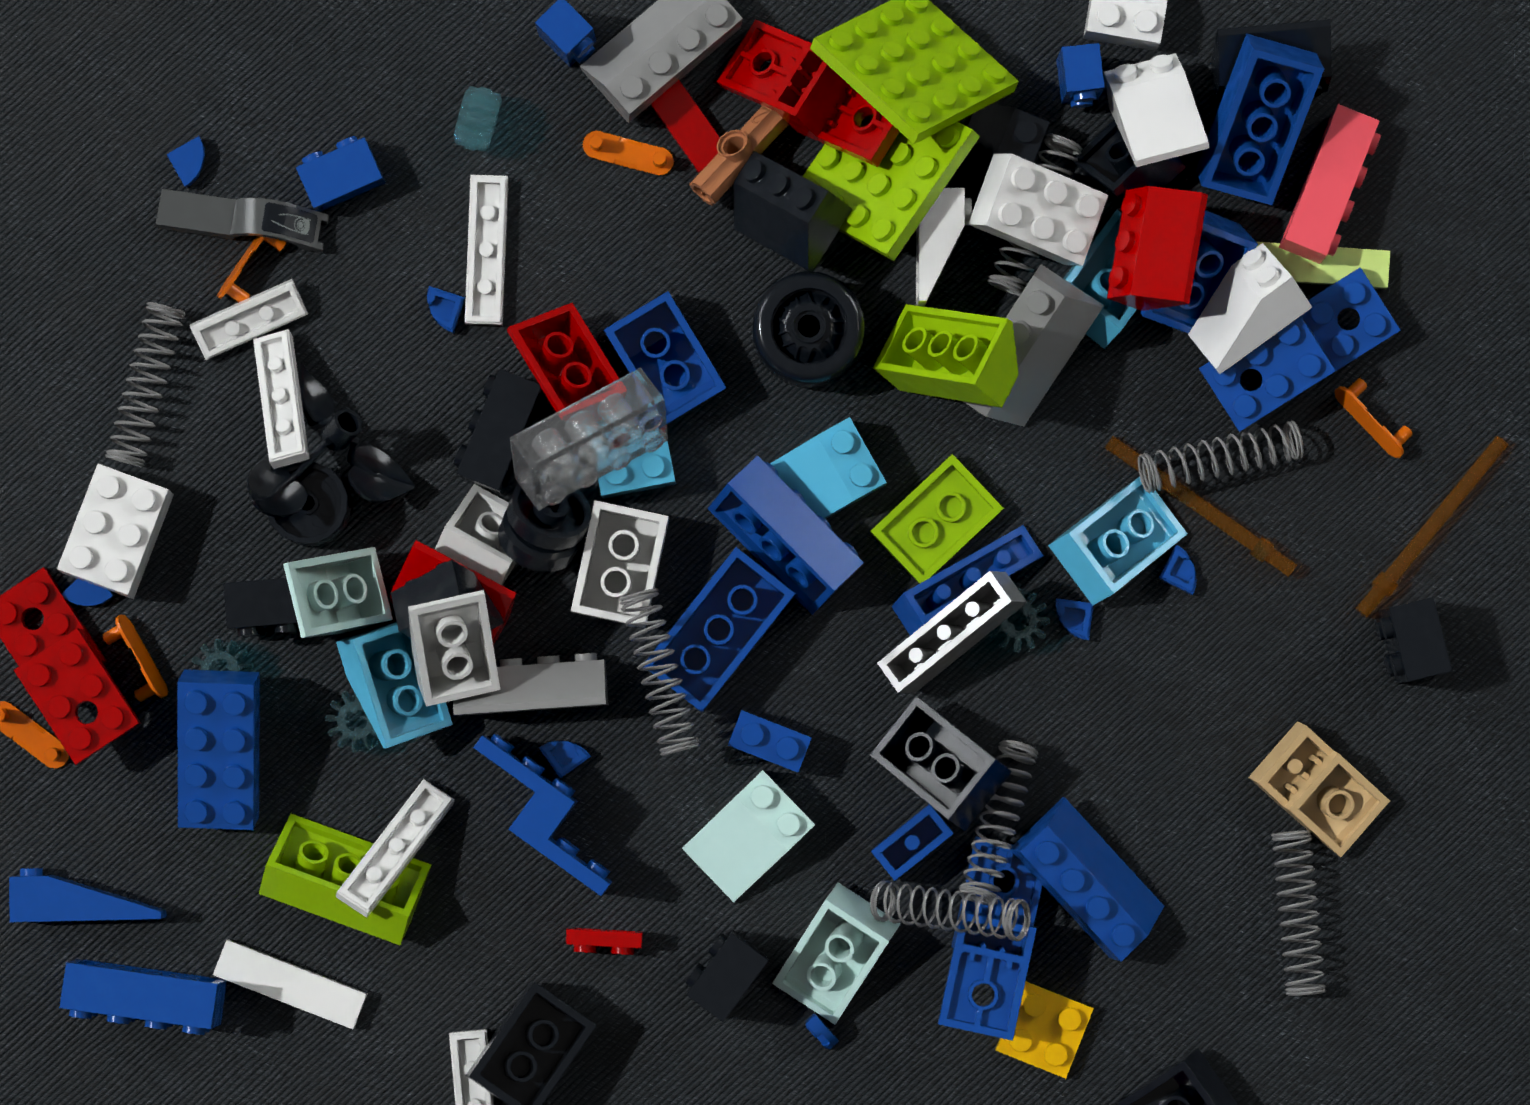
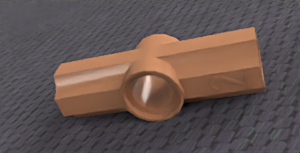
(734, 151)

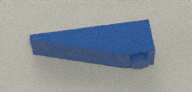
(1007, 554)
(54, 898)

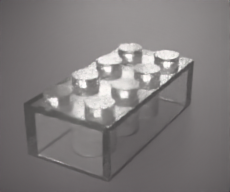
(589, 439)

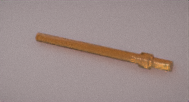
(1260, 548)
(1386, 582)

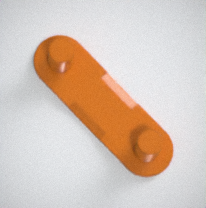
(628, 153)
(232, 289)
(1390, 443)
(125, 629)
(31, 736)

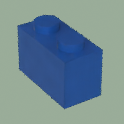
(566, 33)
(1080, 74)
(340, 173)
(769, 741)
(912, 842)

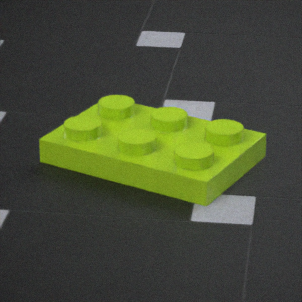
(936, 519)

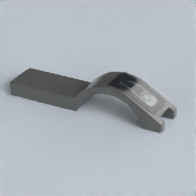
(240, 217)

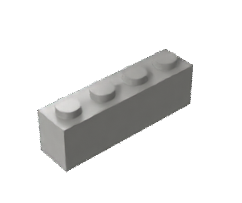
(952, 632)

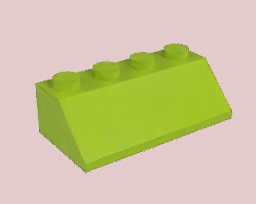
(951, 355)
(314, 863)

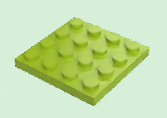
(914, 66)
(899, 192)

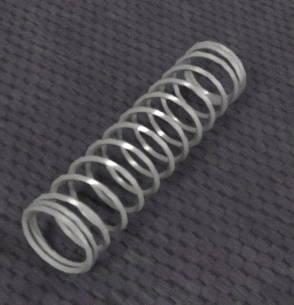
(1007, 282)
(158, 310)
(1149, 483)
(628, 601)
(1023, 758)
(1006, 921)
(1295, 988)

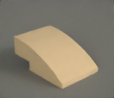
(1319, 788)

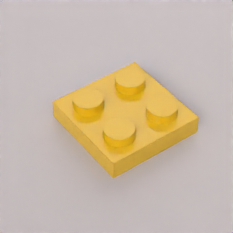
(1047, 1030)

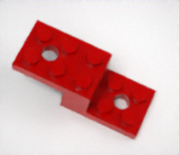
(806, 93)
(62, 667)

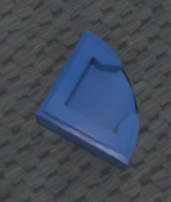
(188, 160)
(445, 308)
(1179, 571)
(87, 594)
(1075, 617)
(564, 756)
(821, 1031)

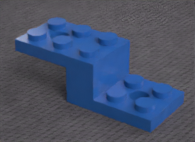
(1304, 350)
(544, 813)
(990, 959)

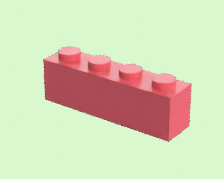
(1330, 183)

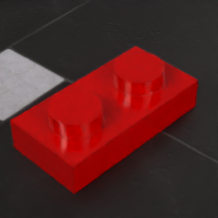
(620, 941)

